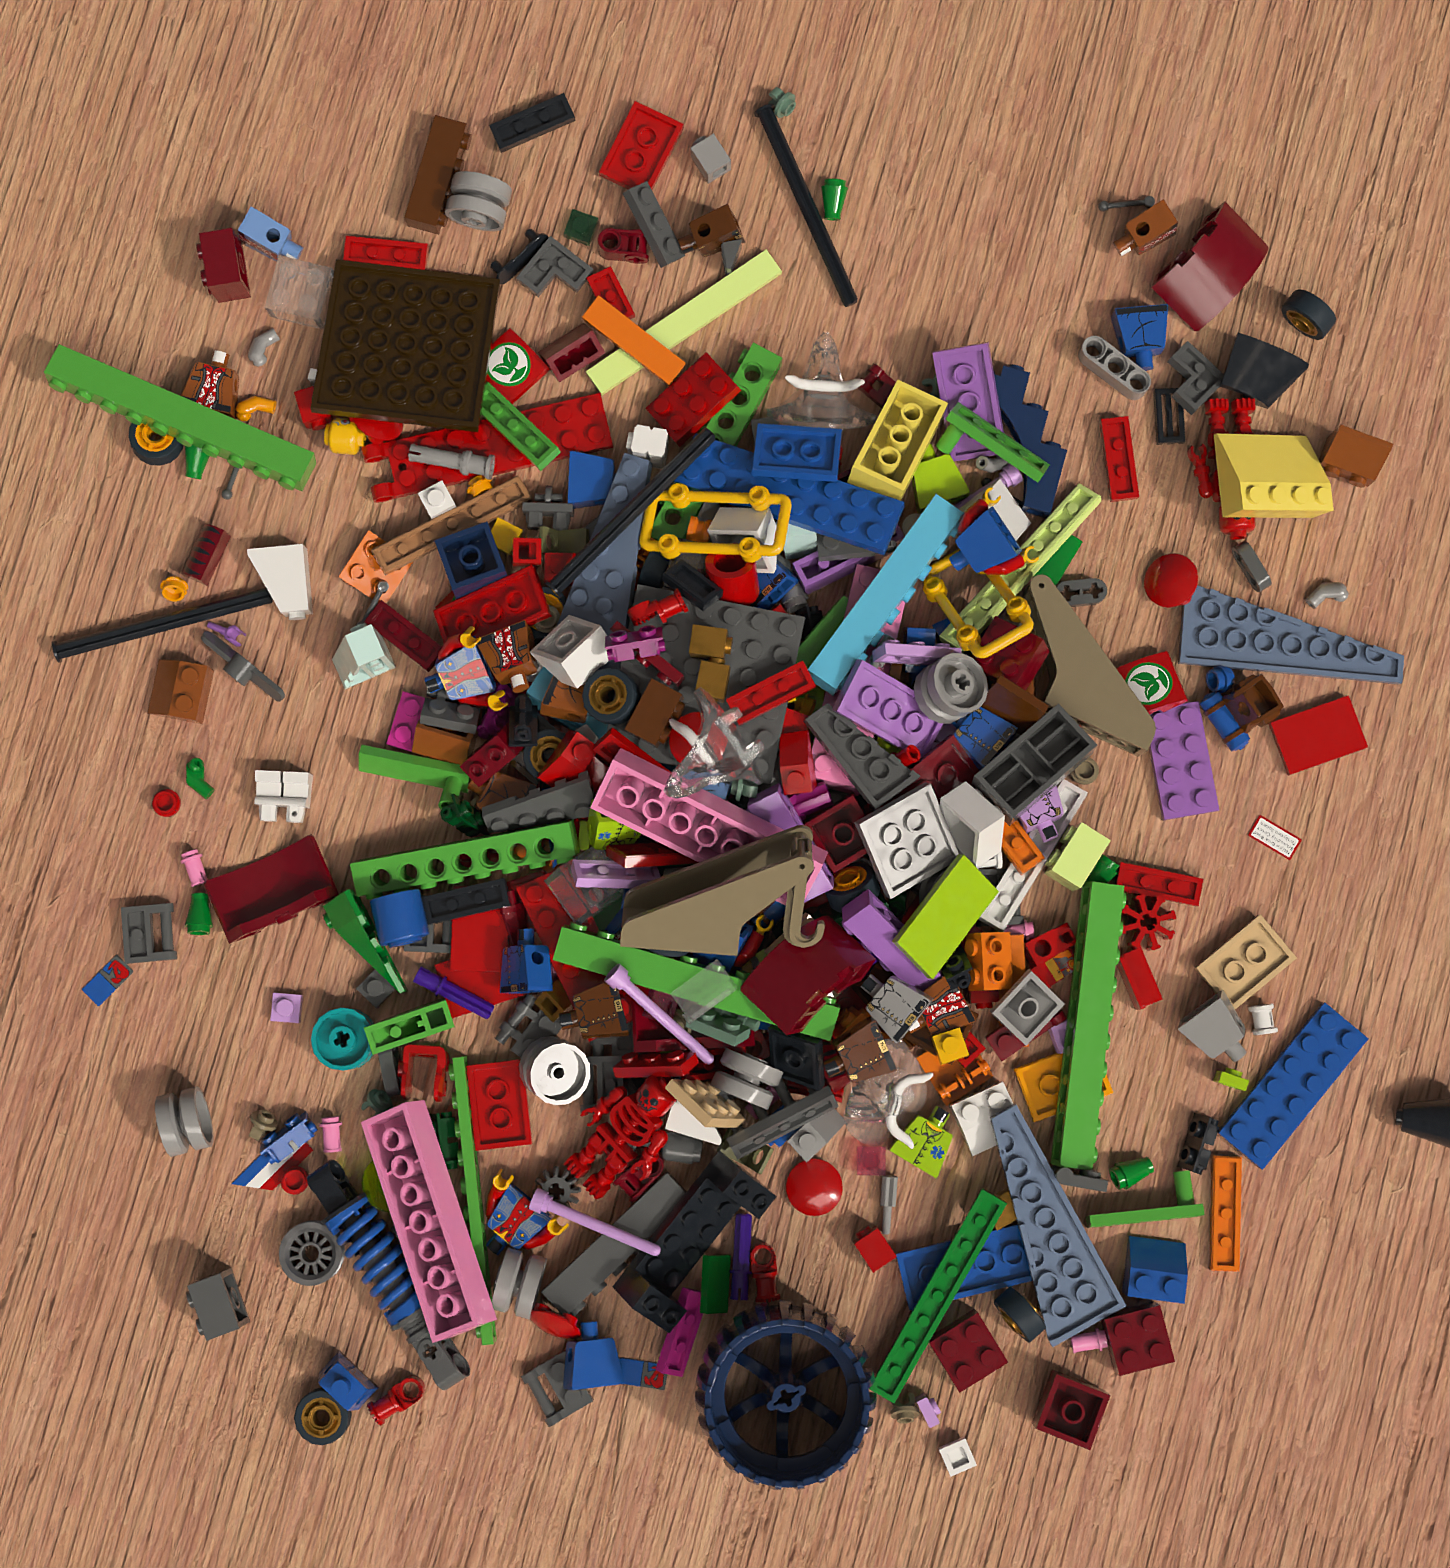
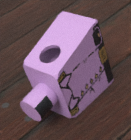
(1043, 815)

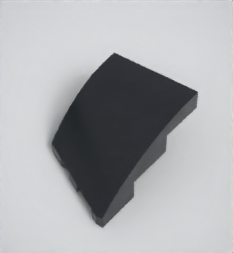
(1260, 370)

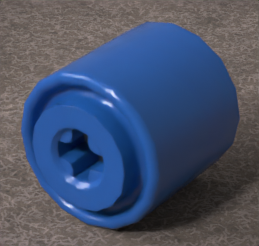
(399, 918)

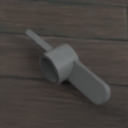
(240, 668)

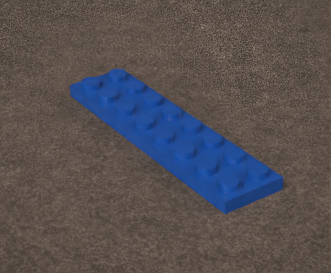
(818, 506)

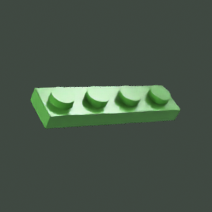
(517, 428)

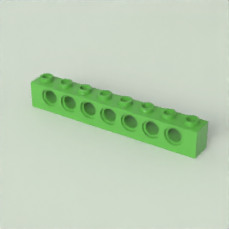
(753, 359)
(366, 871)

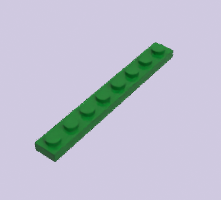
(938, 1295)

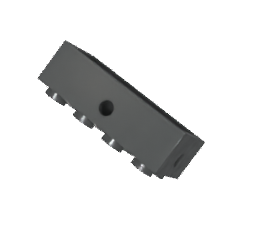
(1034, 763)

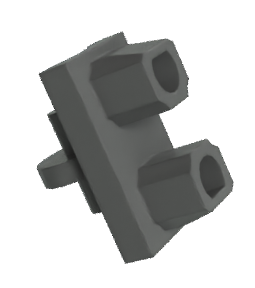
(559, 511)

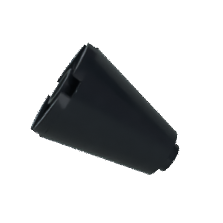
(1426, 1120)

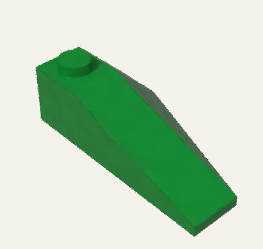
(353, 923)

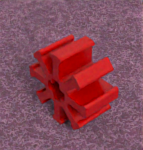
(1155, 927)

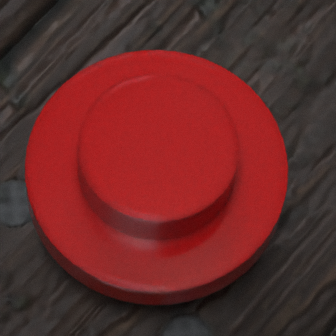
(166, 803)
(294, 1180)

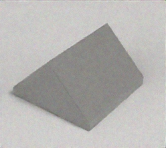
(1027, 1007)

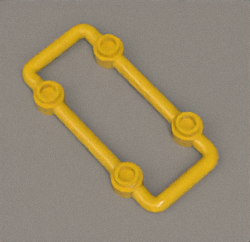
(749, 547)
(967, 635)

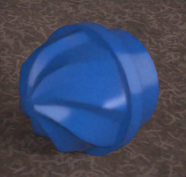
(1220, 679)

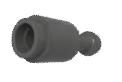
(679, 1148)

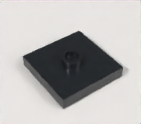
(798, 1057)

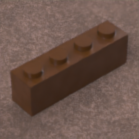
(435, 174)

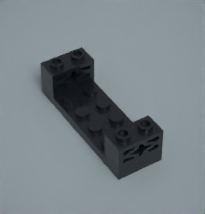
(687, 1235)

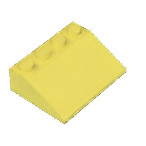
(1270, 477)

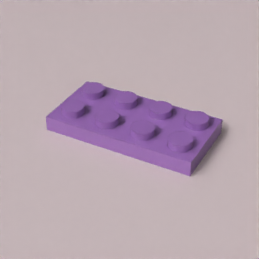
(968, 378)
(885, 708)
(1182, 763)

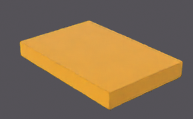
(1040, 1085)

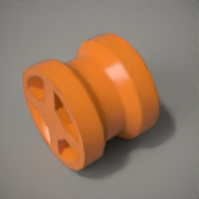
(697, 530)

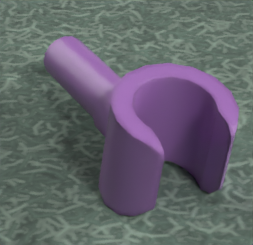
(229, 633)

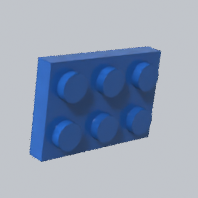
(797, 452)

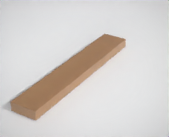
(420, 540)

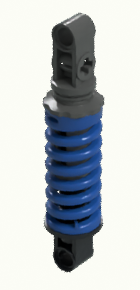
(383, 1269)

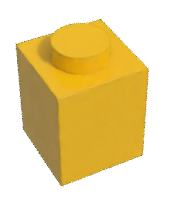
(950, 1046)

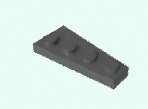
(859, 756)

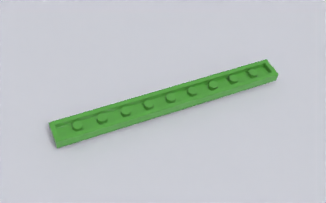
(471, 1182)

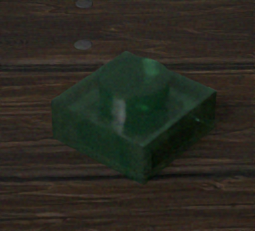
(581, 227)

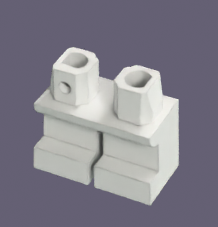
(283, 790)

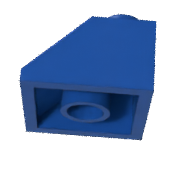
(1155, 1270)

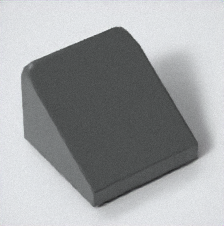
(730, 252)

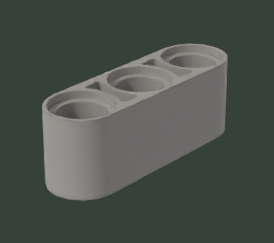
(1107, 355)

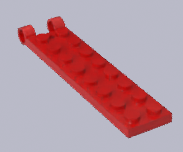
(569, 424)

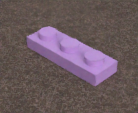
(912, 653)
(610, 874)

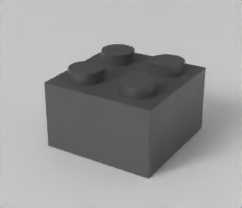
(217, 1304)

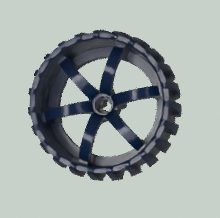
(718, 1423)

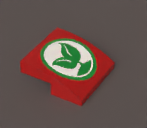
(514, 366)
(1154, 682)

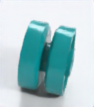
(328, 1043)

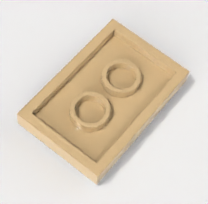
(1246, 961)
(705, 1103)

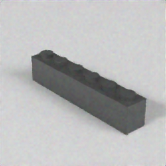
(608, 1255)

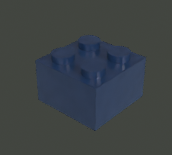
(470, 559)

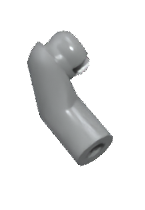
(1327, 590)

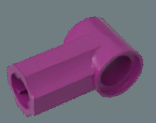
(811, 801)

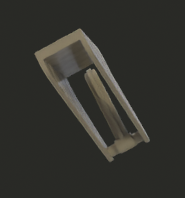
(1083, 675)
(712, 900)

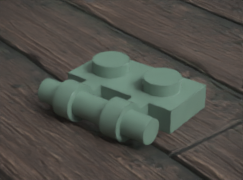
(724, 1026)

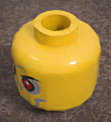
(344, 437)

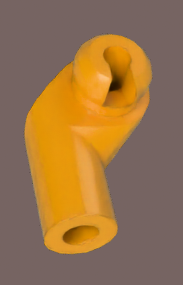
(253, 404)

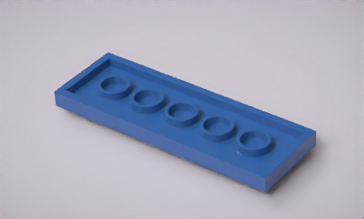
(1292, 1085)
(997, 1266)

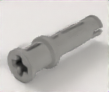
(464, 462)

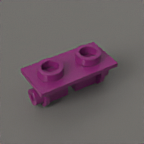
(647, 639)
(495, 720)

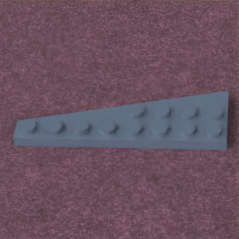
(608, 584)
(1255, 638)
(1062, 1261)

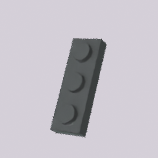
(653, 224)

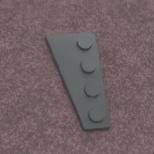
(539, 807)

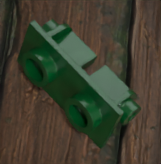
(464, 817)
(444, 1129)

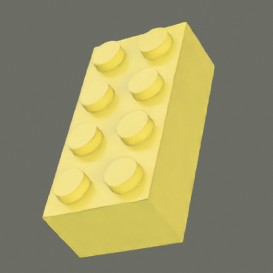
(897, 441)

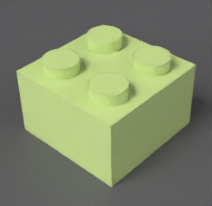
(1076, 856)

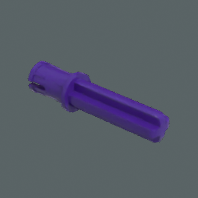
(452, 992)
(741, 1256)

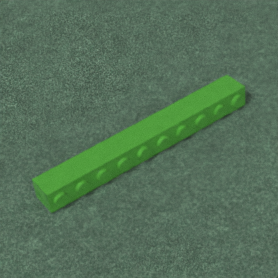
(180, 418)
(602, 952)
(1088, 1025)

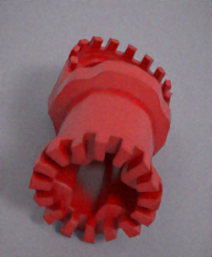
(664, 608)
(765, 1275)
(395, 1400)

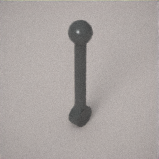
(1148, 202)
(227, 493)
(382, 587)

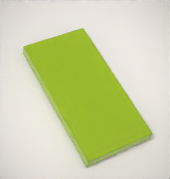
(945, 916)

